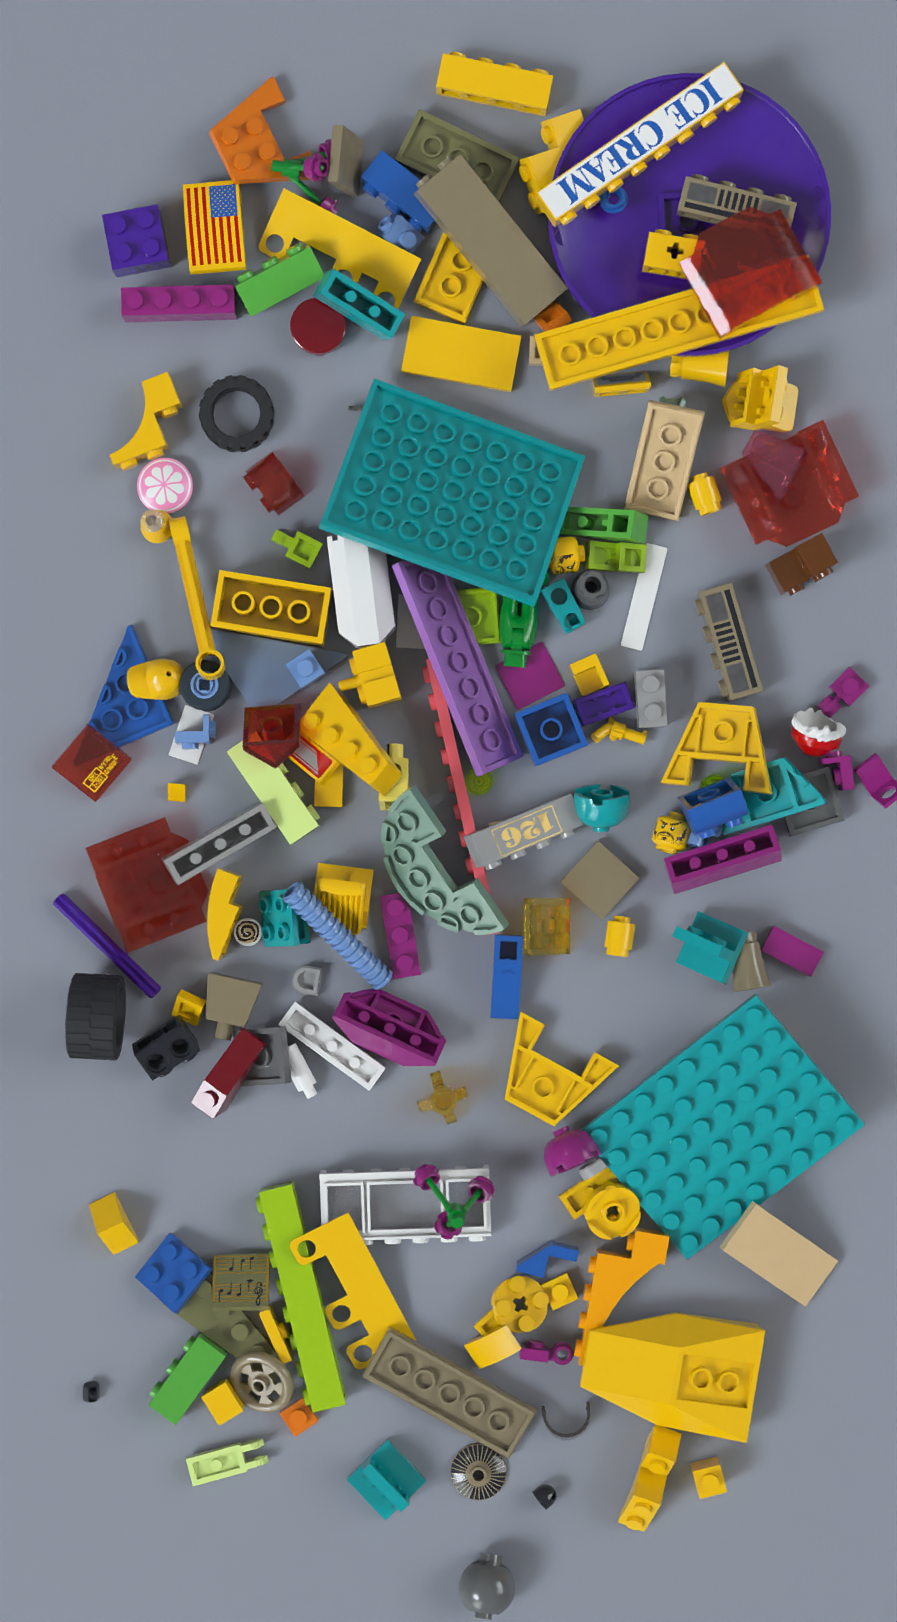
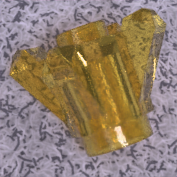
(442, 1098)

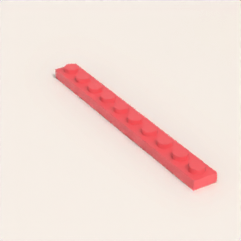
(451, 757)

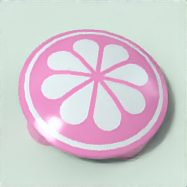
(165, 485)

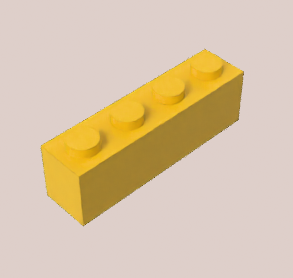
(494, 84)

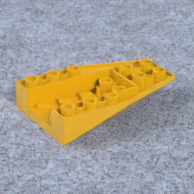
(678, 1371)

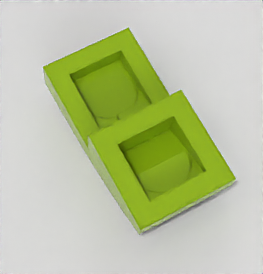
(615, 557)

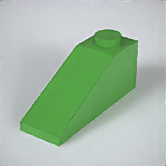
(605, 524)

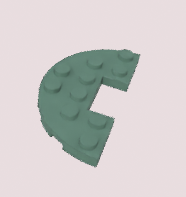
(423, 878)

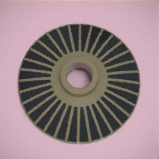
(475, 1458)

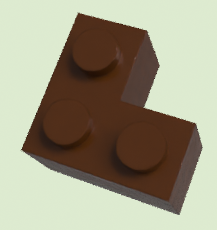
(804, 562)

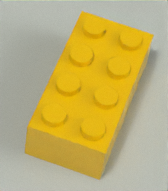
(271, 608)

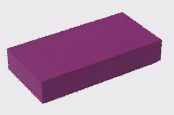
(792, 951)

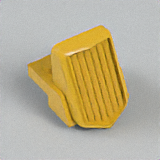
(761, 400)
(345, 893)

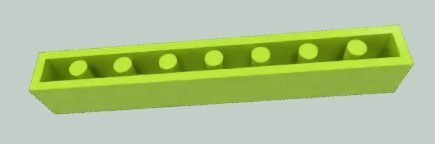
(302, 1297)

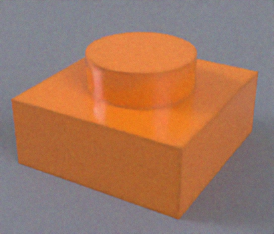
(552, 317)
(298, 1416)

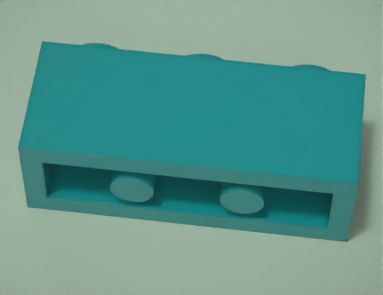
(358, 304)

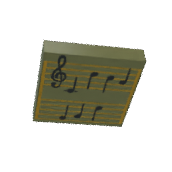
(241, 1282)

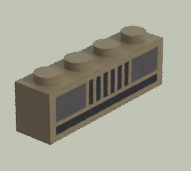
(717, 202)
(729, 642)

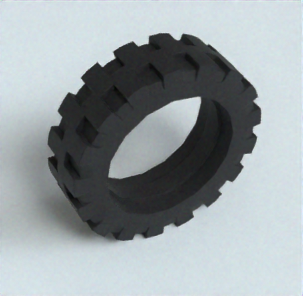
(232, 384)

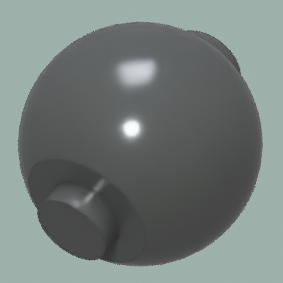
(487, 1586)

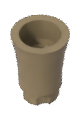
(750, 968)

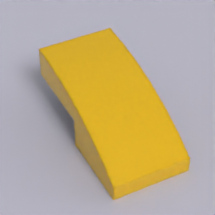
(492, 1346)

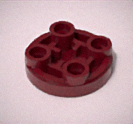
(317, 327)

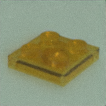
(546, 926)

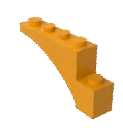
(613, 1275)

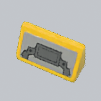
(621, 384)

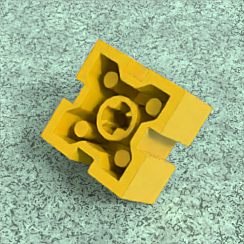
(372, 676)

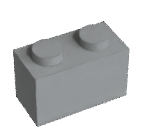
(650, 699)

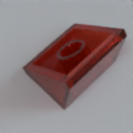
(272, 732)

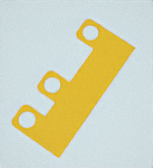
(346, 242)
(359, 1275)

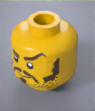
(566, 556)
(671, 833)

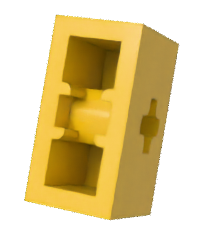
(658, 255)

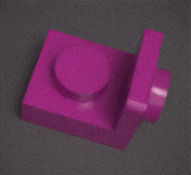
(843, 772)

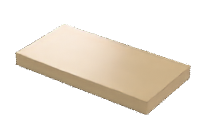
(664, 460)
(778, 1253)

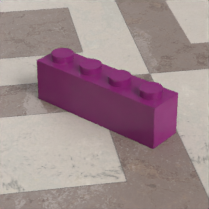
(179, 303)
(723, 859)

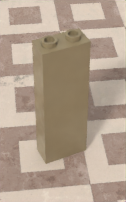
(489, 239)

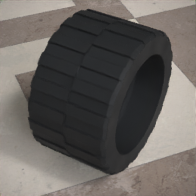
(95, 1016)

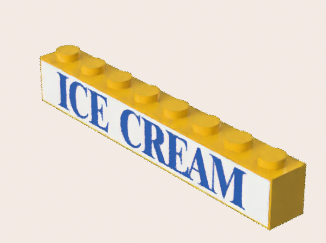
(639, 145)

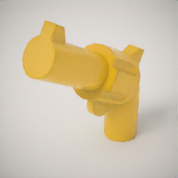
(618, 731)

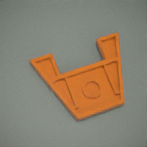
(247, 141)

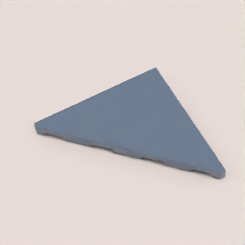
(260, 665)

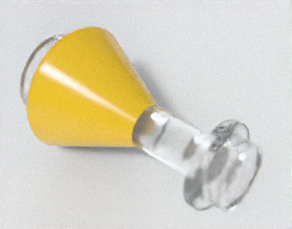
(156, 526)

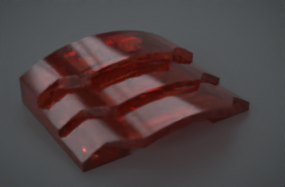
(747, 268)
(811, 500)
(139, 888)

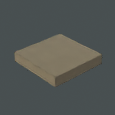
(345, 160)
(599, 880)

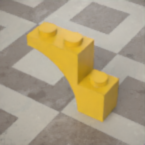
(540, 168)
(149, 441)
(650, 1480)

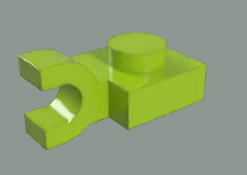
(301, 548)

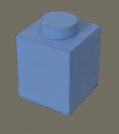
(306, 669)

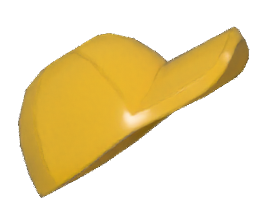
(151, 682)

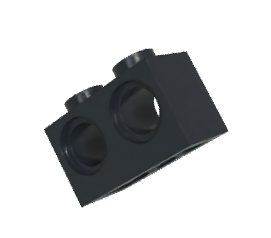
(161, 1042)

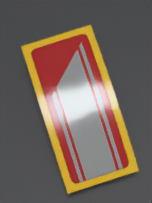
(314, 760)

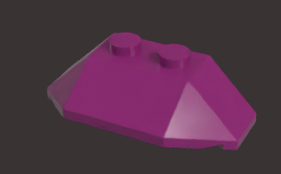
(390, 1027)

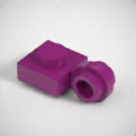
(847, 687)
(536, 1351)

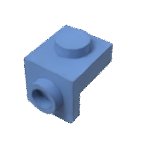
(399, 232)
(191, 739)

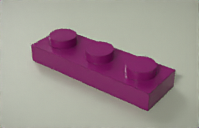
(400, 936)

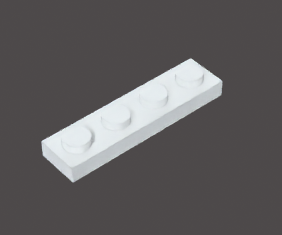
(332, 1046)

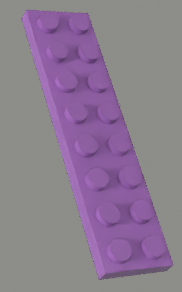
(458, 666)

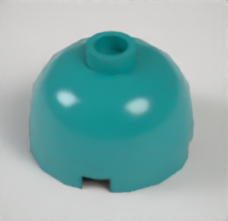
(601, 806)

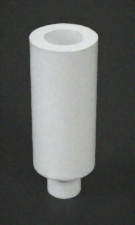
(300, 1072)

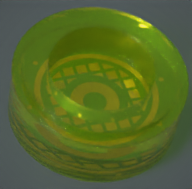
(478, 784)

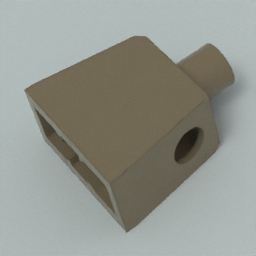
(230, 1002)

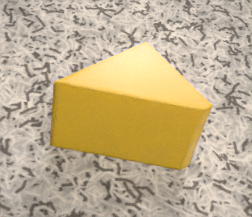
(177, 792)

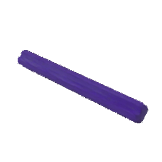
(106, 945)

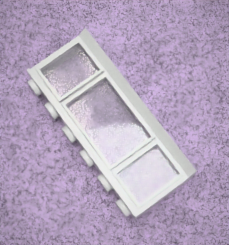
(393, 1208)

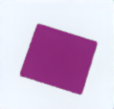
(534, 681)

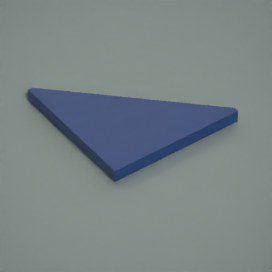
(119, 713)

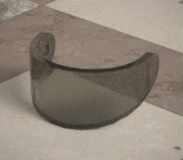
(571, 1436)

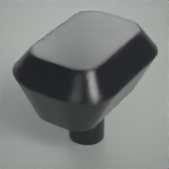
(91, 1391)

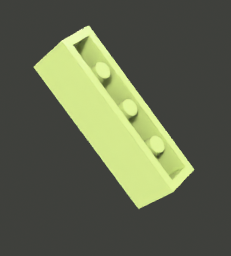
(277, 794)

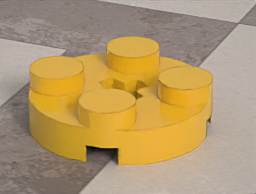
(607, 1196)
(534, 1300)

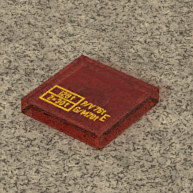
(91, 762)

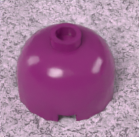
(569, 1150)

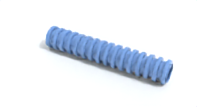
(336, 935)

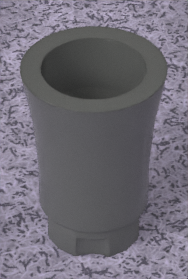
(590, 600)

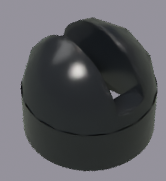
(545, 1495)

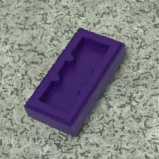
(603, 704)

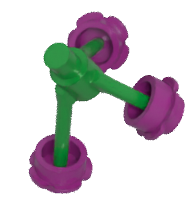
(314, 168)
(451, 1220)

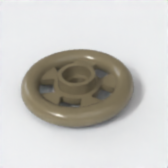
(262, 1382)

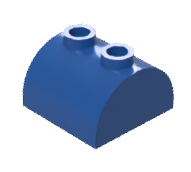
(713, 806)

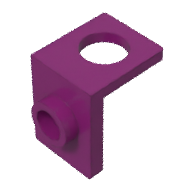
(877, 780)

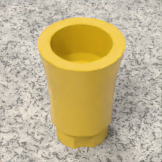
(702, 368)

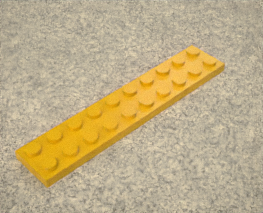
(646, 335)

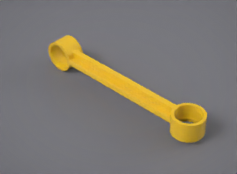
(194, 596)

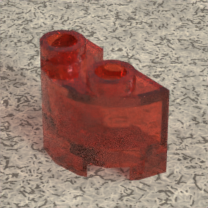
(274, 483)

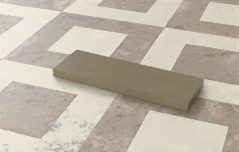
(449, 1392)

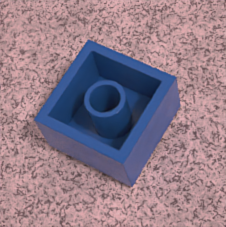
(550, 729)

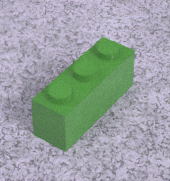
(278, 278)
(186, 1377)

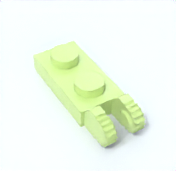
(224, 1461)

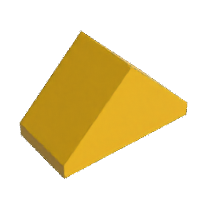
(112, 1223)

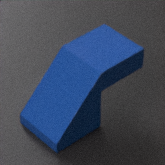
(536, 1261)

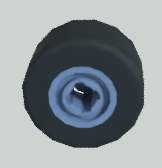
(212, 692)

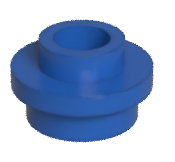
(614, 208)

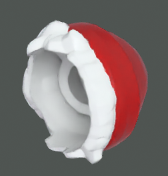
(816, 733)

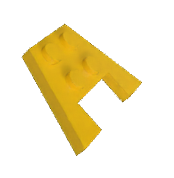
(721, 735)
(544, 1085)

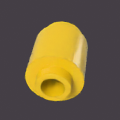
(705, 494)
(619, 936)

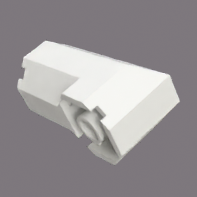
(361, 592)

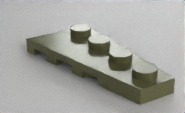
(228, 1329)

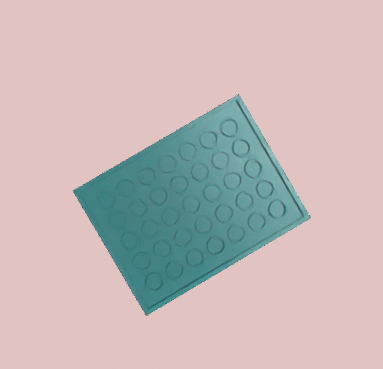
(453, 492)
(722, 1126)

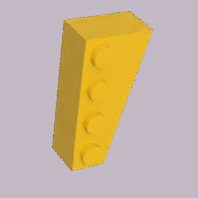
(343, 734)

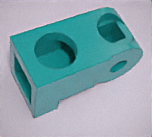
(563, 605)

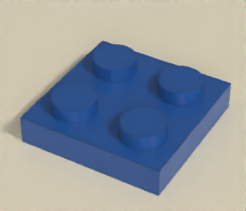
(173, 1273)

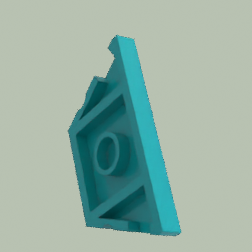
(789, 795)

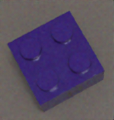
(136, 240)

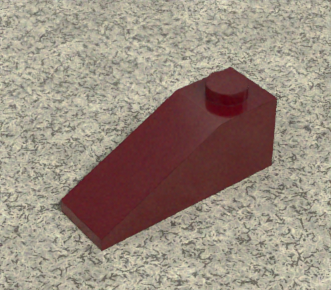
(228, 1074)

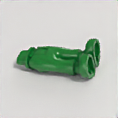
(516, 631)

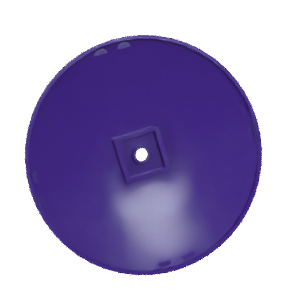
(749, 146)

